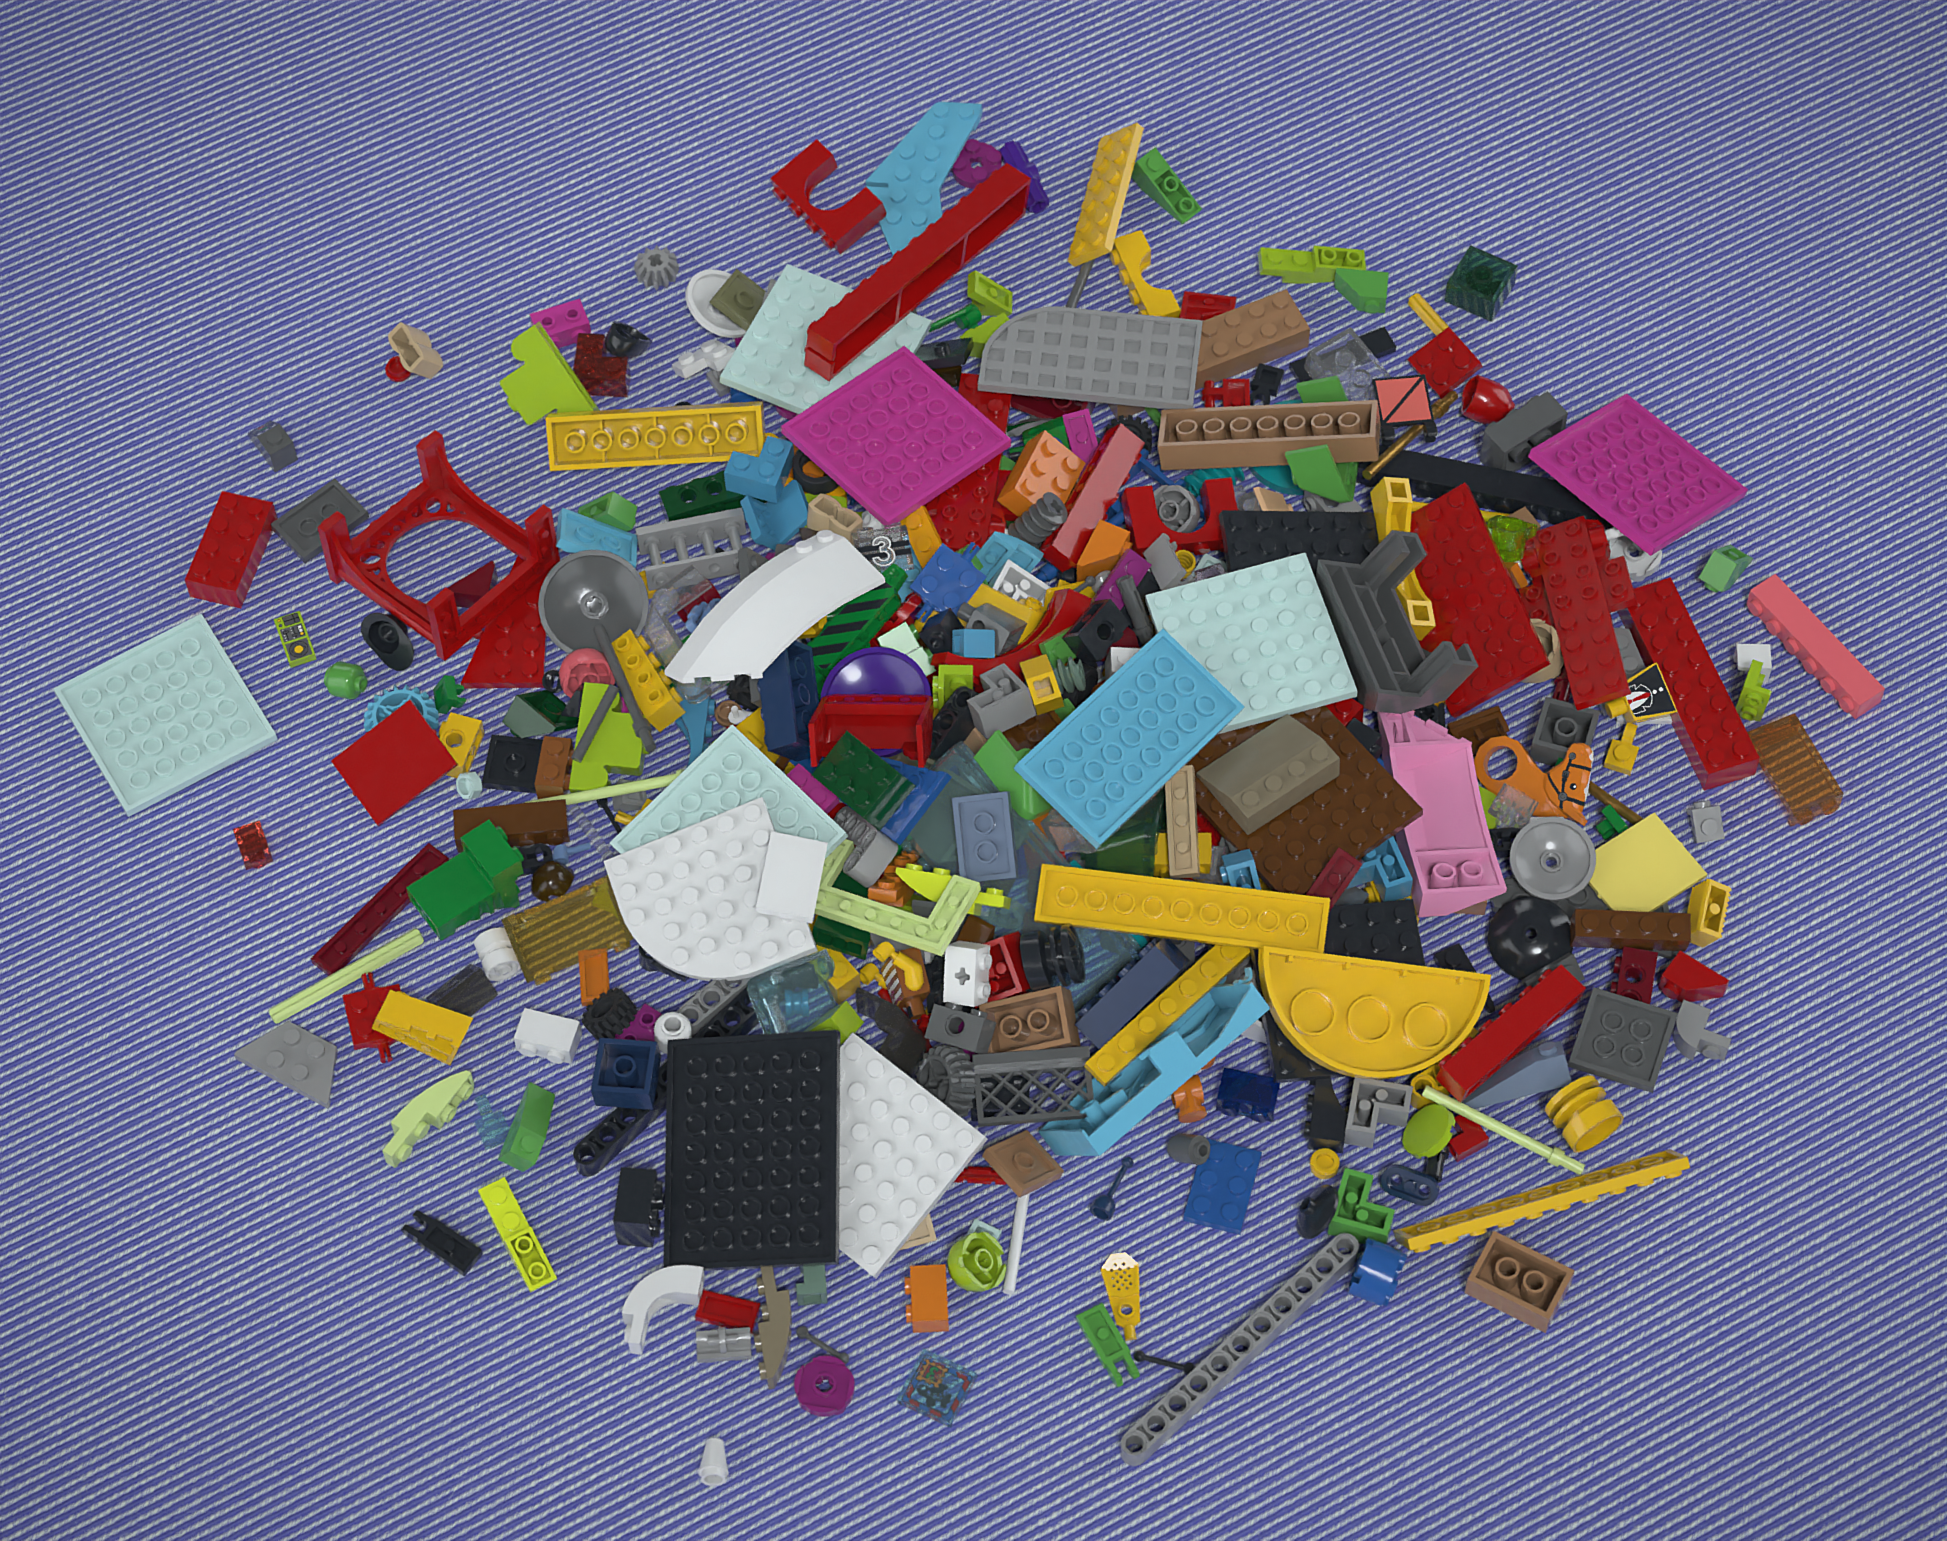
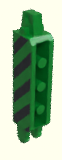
(857, 623)

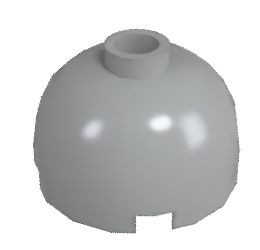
(1177, 508)

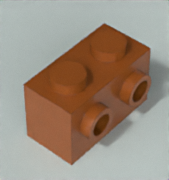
(554, 767)

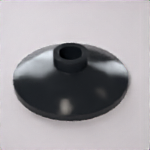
(1317, 1211)

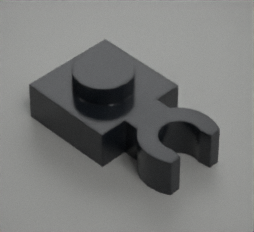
(1266, 383)

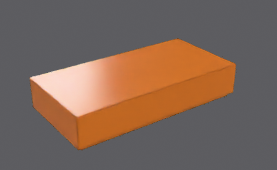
(594, 978)

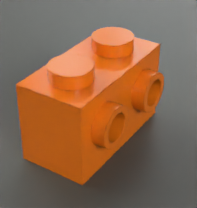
(928, 1298)

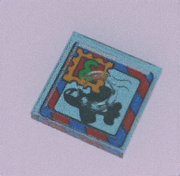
(937, 1388)

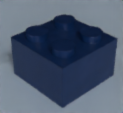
(626, 1073)

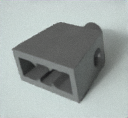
(988, 617)

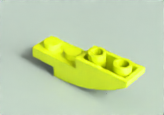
(933, 885)
(517, 1235)

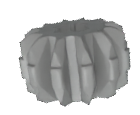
(656, 267)

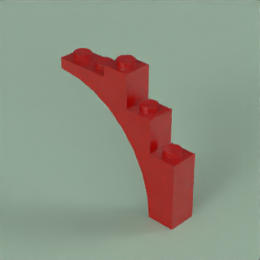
(1062, 613)

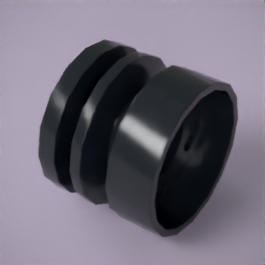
(1058, 957)

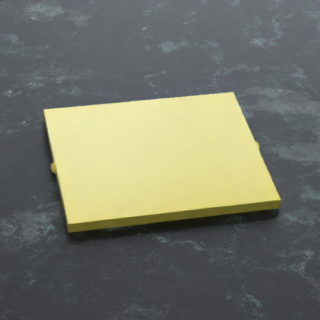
(1643, 868)

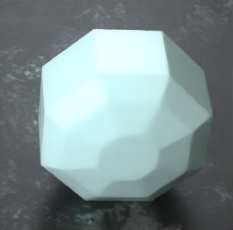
(469, 785)

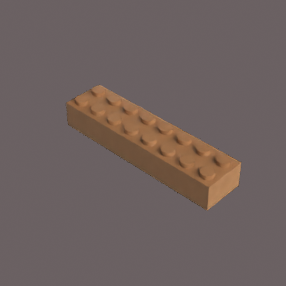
(1243, 340)
(1265, 432)

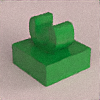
(446, 694)
(1612, 824)

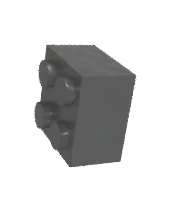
(1559, 728)

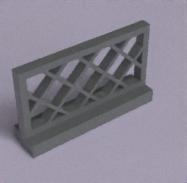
(1028, 1063)

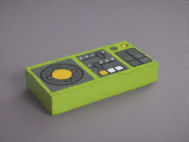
(295, 639)

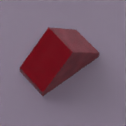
(475, 585)

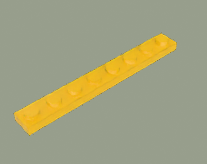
(1164, 1011)

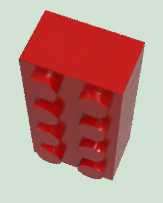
(231, 549)

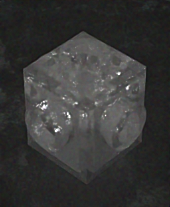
(1512, 807)

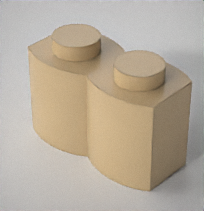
(415, 350)
(827, 514)

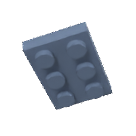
(985, 837)

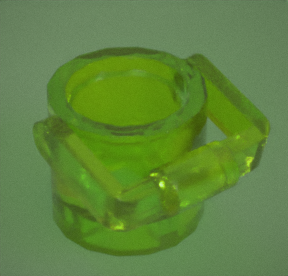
(1511, 536)

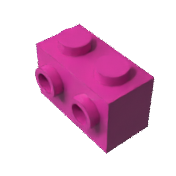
(563, 322)

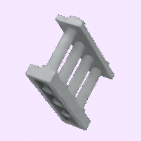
(690, 532)

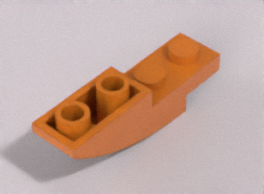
(891, 888)

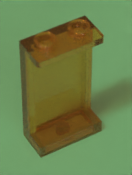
(1796, 770)

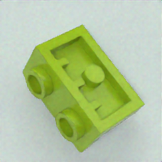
(948, 680)
(1753, 697)

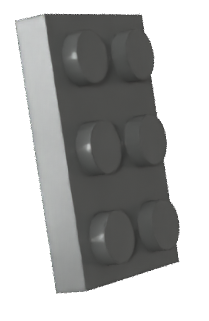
(300, 524)

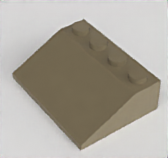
(1270, 772)

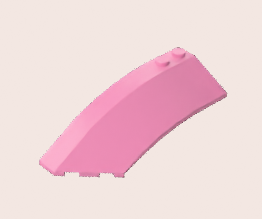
(1450, 843)

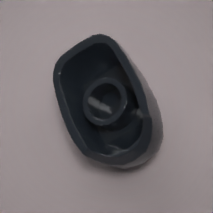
(626, 340)

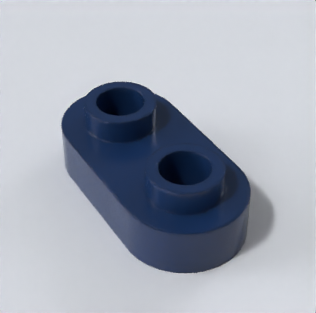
(1409, 1188)

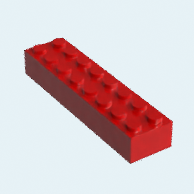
(1705, 713)

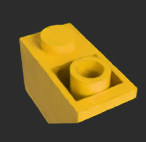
(1042, 684)

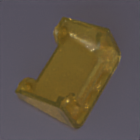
(567, 931)

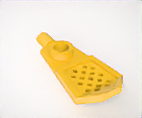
(1123, 1297)

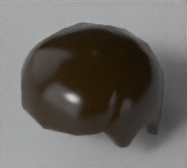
(551, 879)

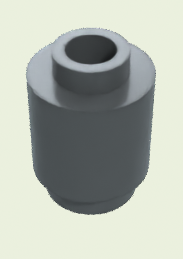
(1189, 1148)

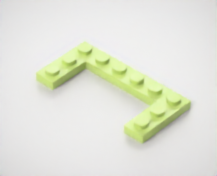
(919, 932)

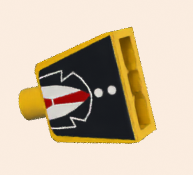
(1647, 700)

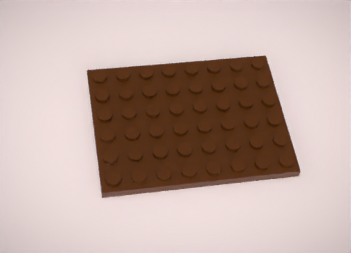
(1349, 812)

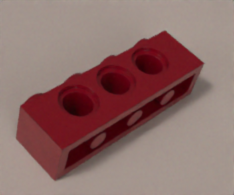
(1637, 965)

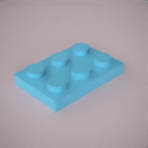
(583, 533)

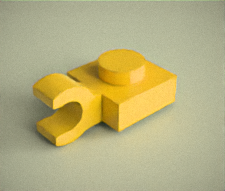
(1622, 753)

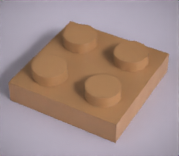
(1023, 1163)

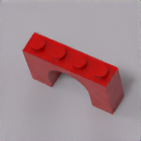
(839, 226)
(1147, 527)

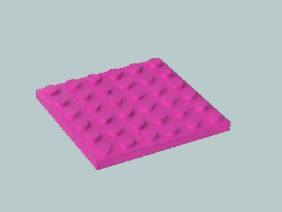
(896, 436)
(1638, 474)

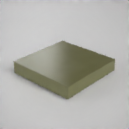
(739, 299)

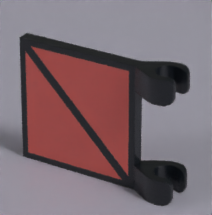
(1404, 403)

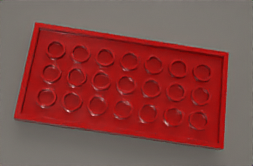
(1473, 599)

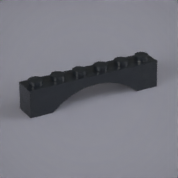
(1328, 1118)

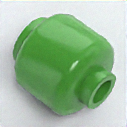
(345, 680)

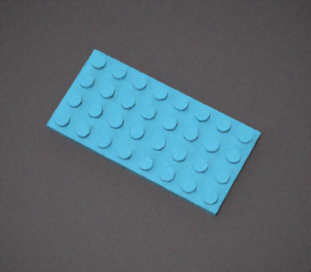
(1129, 738)

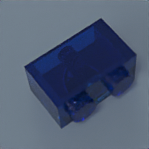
(1247, 1095)

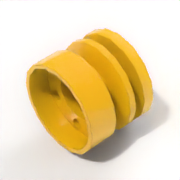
(1584, 1114)

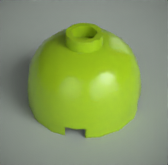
(976, 1262)

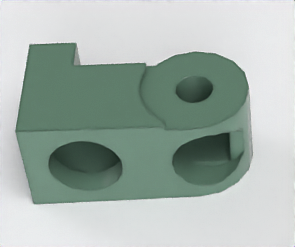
(814, 1287)

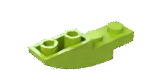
(1308, 266)

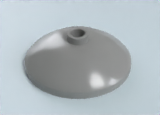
(1558, 841)

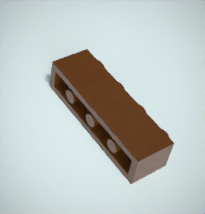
(522, 822)
(1630, 929)

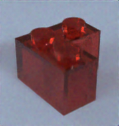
(597, 371)

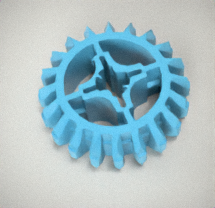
(392, 700)

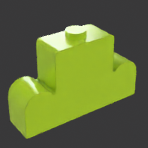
(544, 380)
(613, 748)

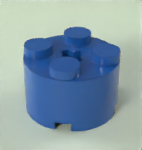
(1376, 1272)

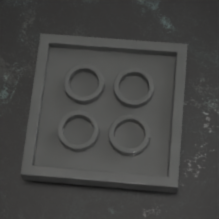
(1622, 1040)

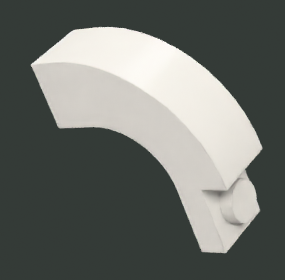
(661, 1288)

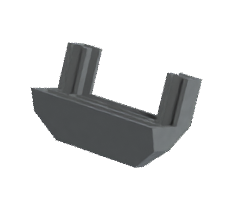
(1377, 634)

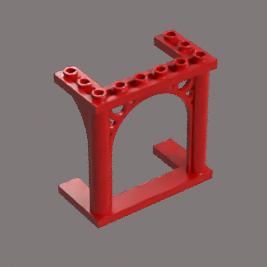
(440, 484)

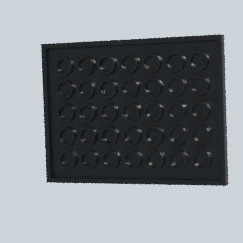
(753, 1151)

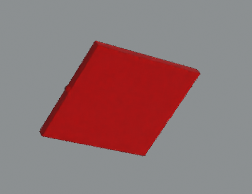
(394, 762)

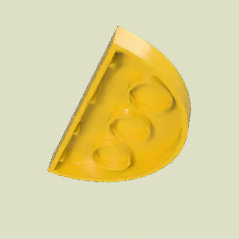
(1369, 1013)

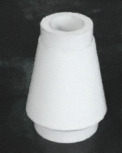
(713, 1464)

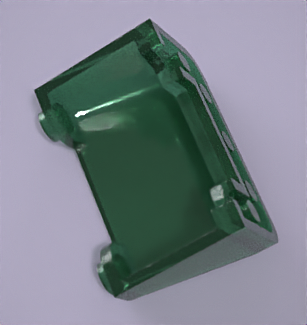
(1134, 843)

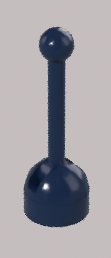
(1104, 1205)

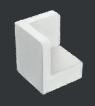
(1747, 652)

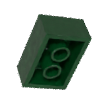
(863, 780)

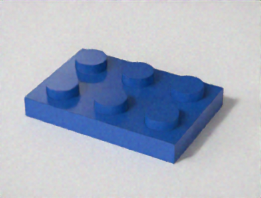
(1223, 1187)

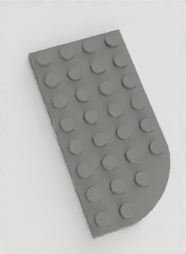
(1094, 357)

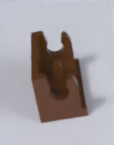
(1479, 727)

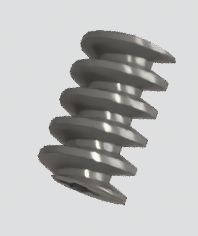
(1039, 520)

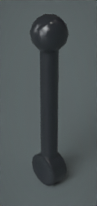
(603, 803)
(1140, 1356)

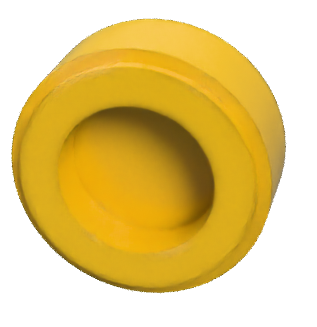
(1324, 1163)

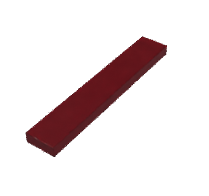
(376, 913)

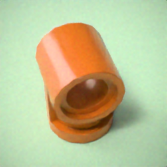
(1189, 1101)

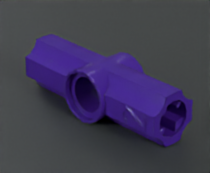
(1015, 156)

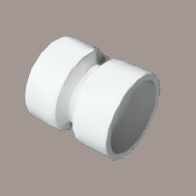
(496, 954)

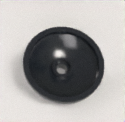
(1514, 950)

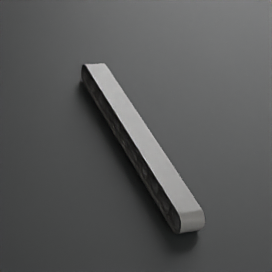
(1237, 1361)

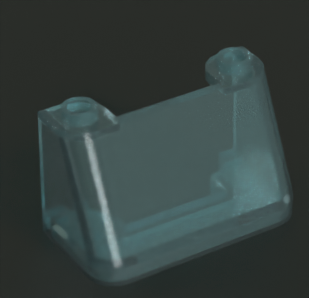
(793, 994)

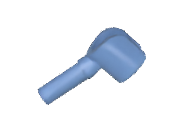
(561, 852)

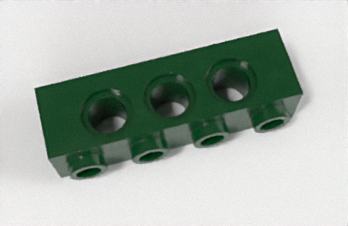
(699, 491)

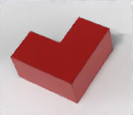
(1470, 1138)

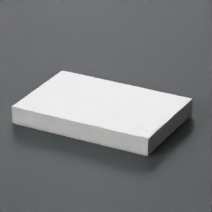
(791, 877)

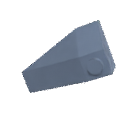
(1528, 1074)

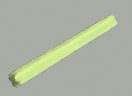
(345, 976)

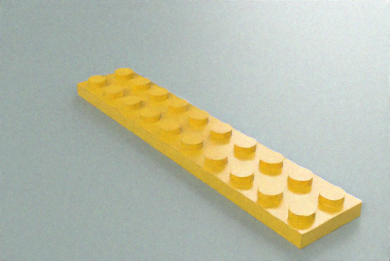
(1181, 909)
(1535, 1201)

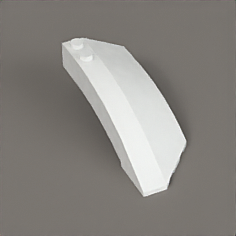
(774, 609)

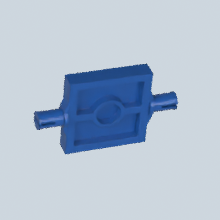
(947, 581)

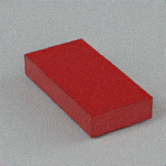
(727, 1311)

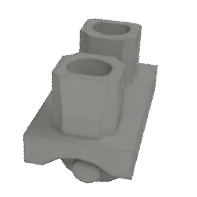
(723, 1345)

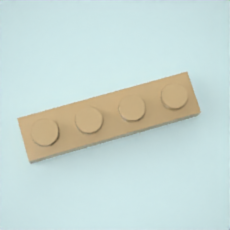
(1182, 824)

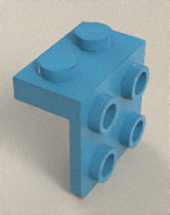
(778, 522)

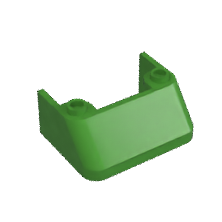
(1314, 466)
(998, 762)

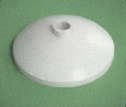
(699, 294)

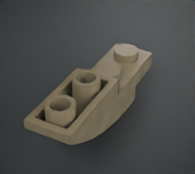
(775, 1330)

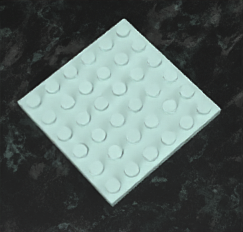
(772, 350)
(1260, 638)
(165, 714)
(721, 779)

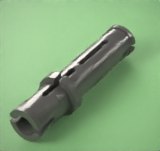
(1142, 625)

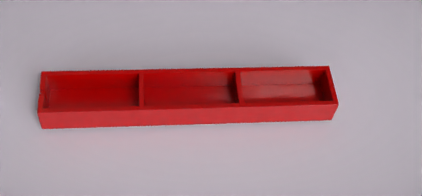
(916, 271)

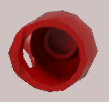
(1489, 403)

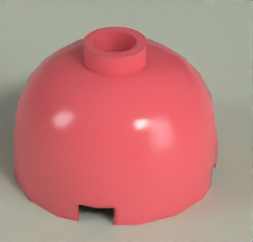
(584, 666)

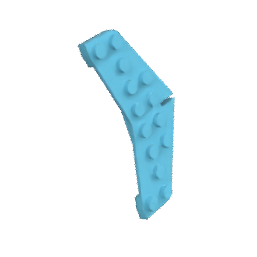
(915, 170)

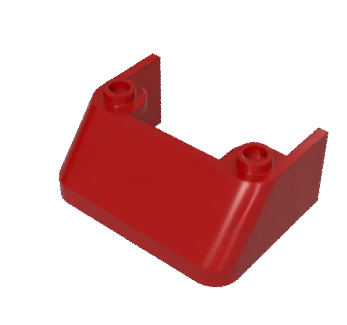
(876, 721)

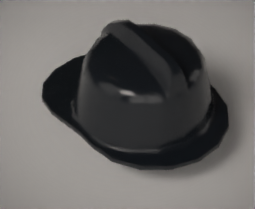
(388, 639)

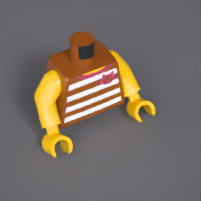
(900, 975)

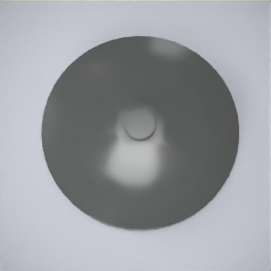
(589, 592)

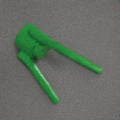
(964, 318)

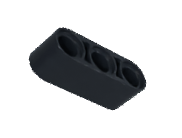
(952, 722)

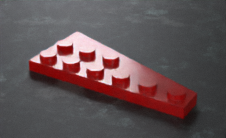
(511, 646)

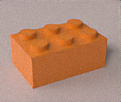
(1041, 468)

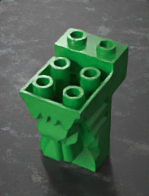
(470, 883)

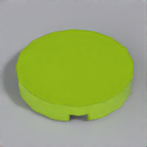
(1428, 1131)

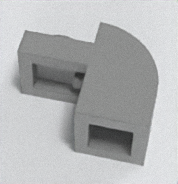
(1691, 1035)

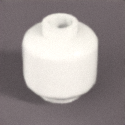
(671, 1027)

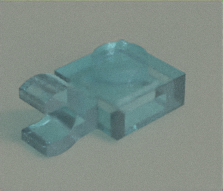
(491, 1127)

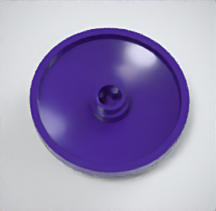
(877, 672)

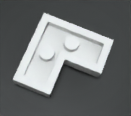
(711, 354)

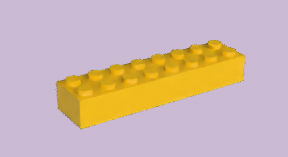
(654, 435)

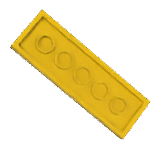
(1105, 194)

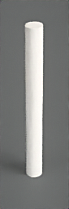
(1016, 1244)

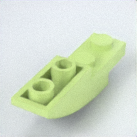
(432, 1106)

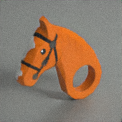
(1559, 791)

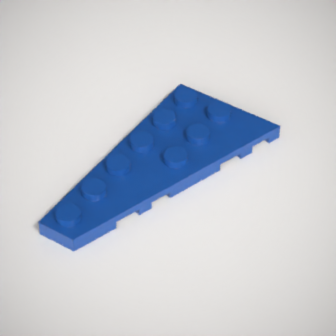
(927, 788)

